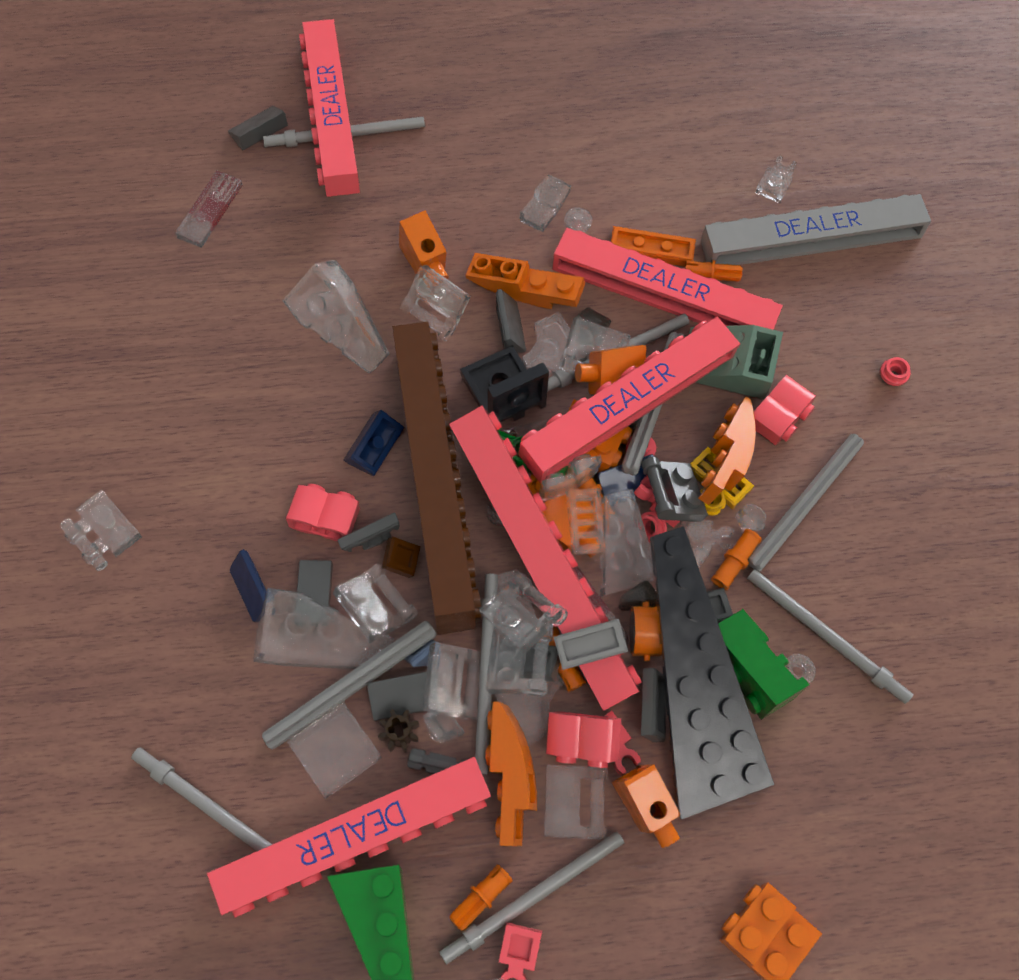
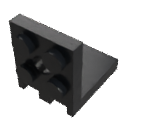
(514, 395)

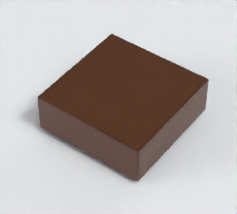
(400, 557)

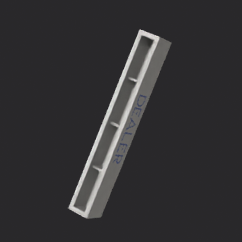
(815, 230)

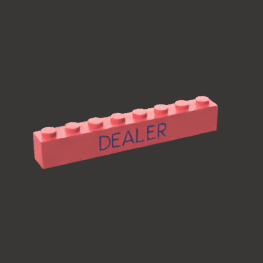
(329, 110)
(660, 283)
(627, 399)
(347, 836)

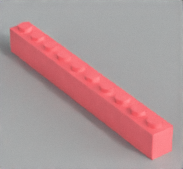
(539, 546)

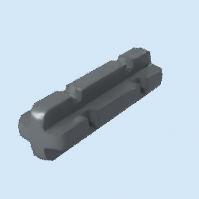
(432, 763)

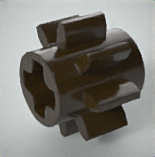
(389, 733)

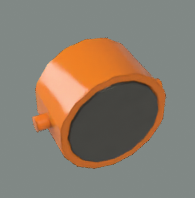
(645, 631)

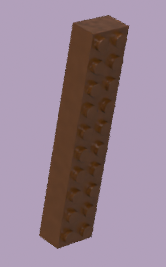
(437, 480)

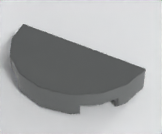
(370, 535)

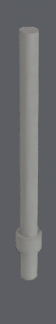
(292, 138)
(562, 379)
(880, 676)
(484, 697)
(164, 774)
(474, 936)

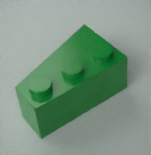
(758, 670)
(377, 919)

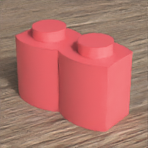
(782, 409)
(322, 512)
(583, 737)

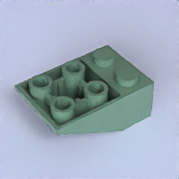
(752, 365)

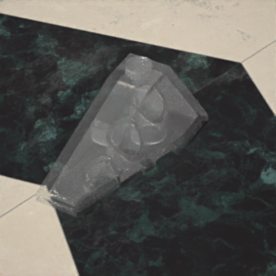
(333, 308)

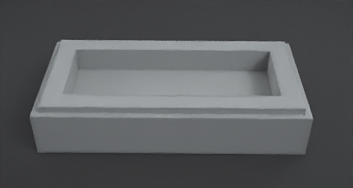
(591, 644)

